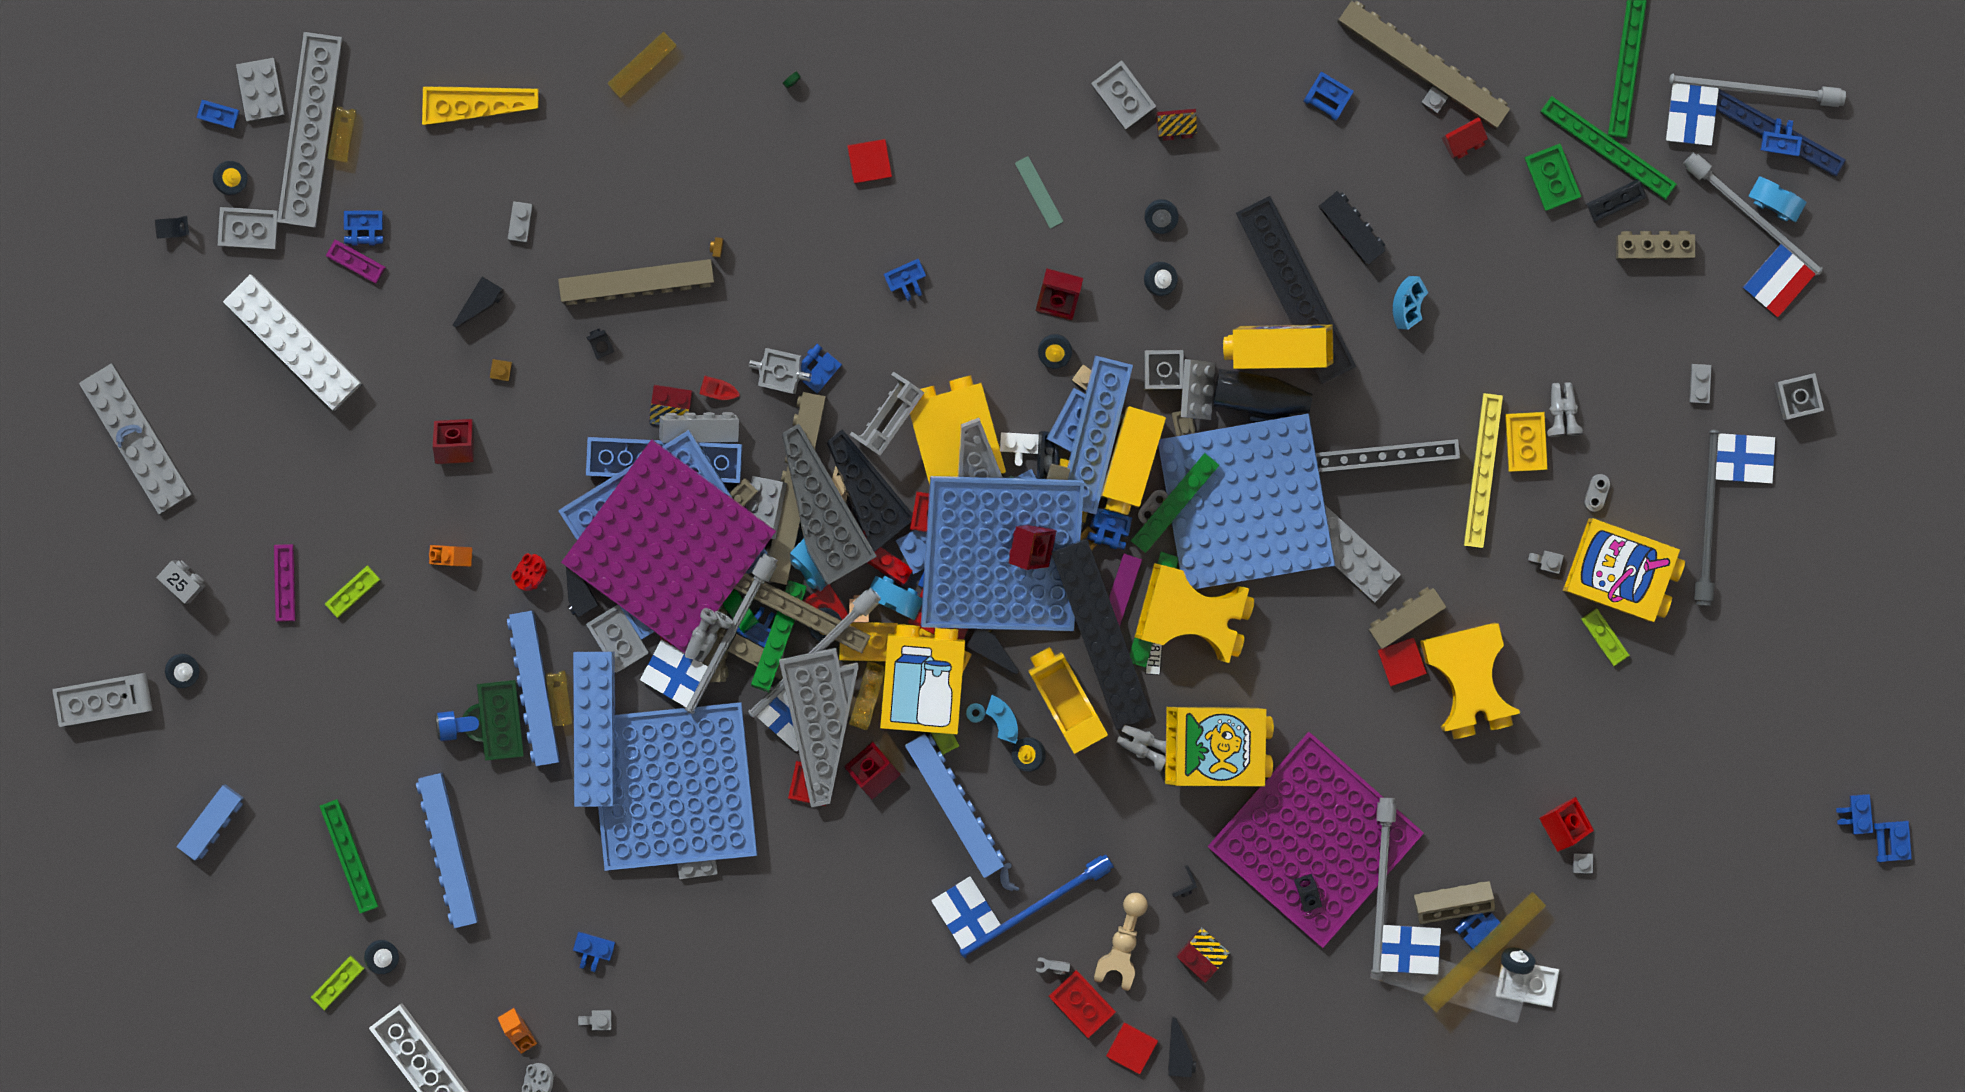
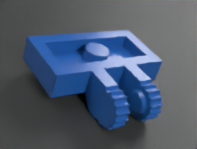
(1781, 143)
(905, 275)
(759, 632)
(1860, 814)
(593, 946)

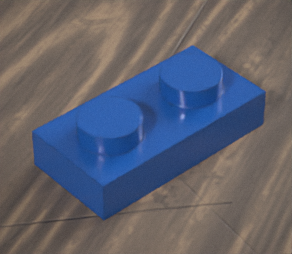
(218, 114)

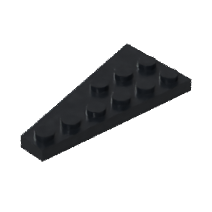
(873, 500)

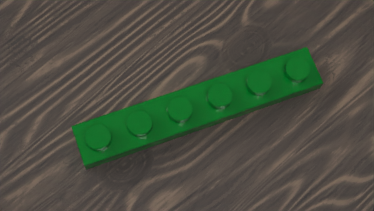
(1175, 502)
(776, 642)
(1140, 648)
(349, 856)

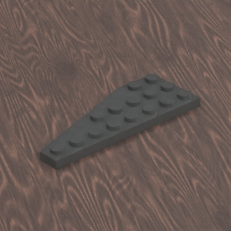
(827, 524)

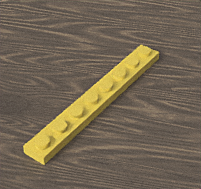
(1483, 470)

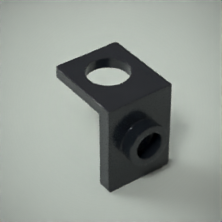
(171, 227)
(597, 336)
(1188, 889)
(1308, 895)

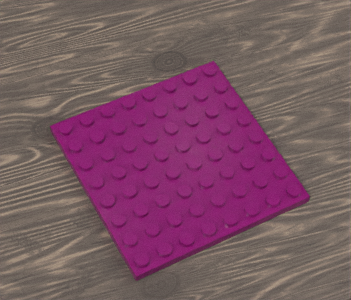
(668, 545)
(1316, 822)

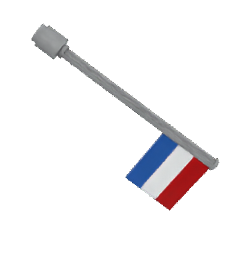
(1787, 267)

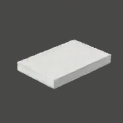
(1541, 983)

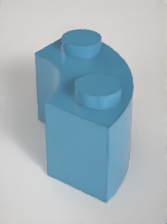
(1770, 195)
(1408, 302)
(800, 560)
(896, 598)
(1004, 718)

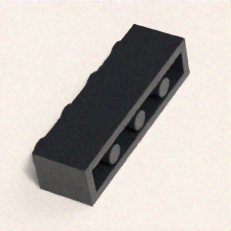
(1352, 228)

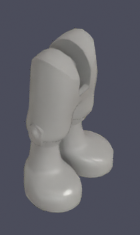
(1561, 405)
(703, 640)
(1139, 745)

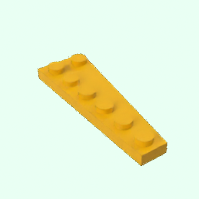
(463, 103)

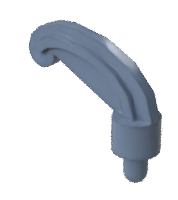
(125, 431)
(1005, 878)

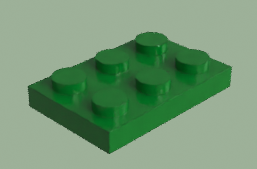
(1552, 177)

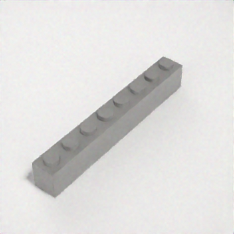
(1388, 455)

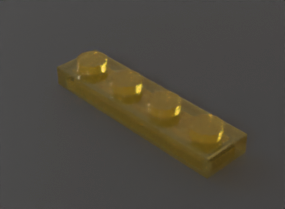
(642, 64)
(867, 695)

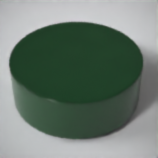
(791, 80)

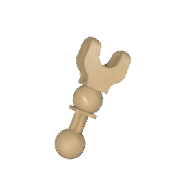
(1123, 943)

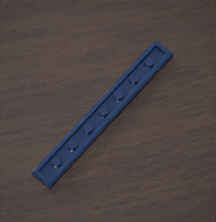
(1760, 122)

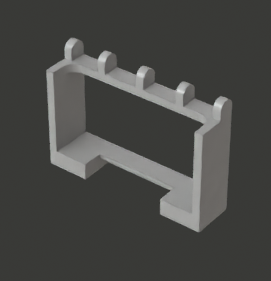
(879, 441)

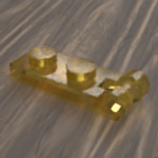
(341, 135)
(559, 699)

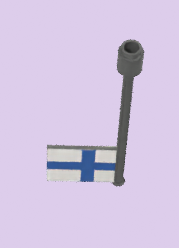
(1730, 459)

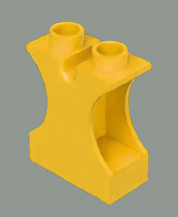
(1178, 609)
(1467, 664)
(1066, 700)

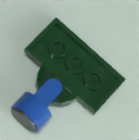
(492, 720)

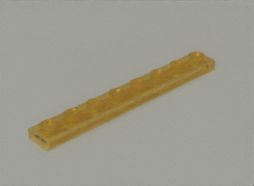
(1484, 952)

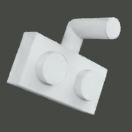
(1019, 444)

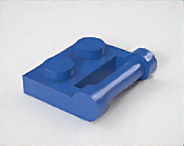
(1331, 90)
(1899, 841)

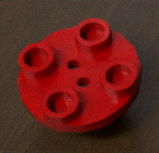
(529, 572)

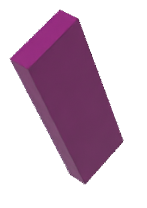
(355, 261)

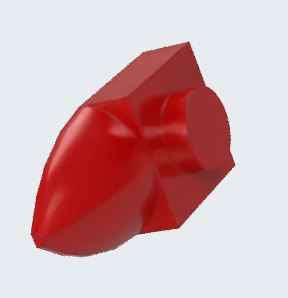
(718, 389)

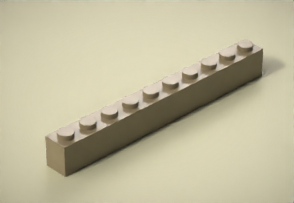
(1424, 65)
(809, 419)

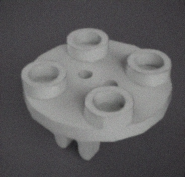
(538, 1078)

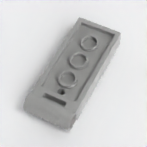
(102, 699)

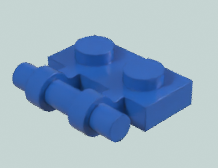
(363, 221)
(822, 371)
(1110, 522)
(1477, 934)

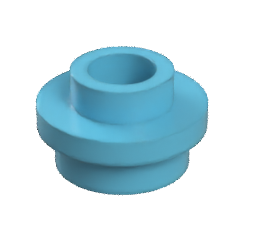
(980, 717)

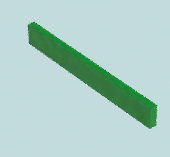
(1626, 68)
(1608, 147)

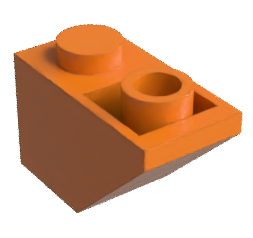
(450, 555)
(517, 1030)

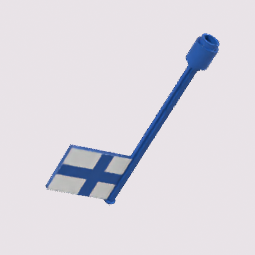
(975, 923)

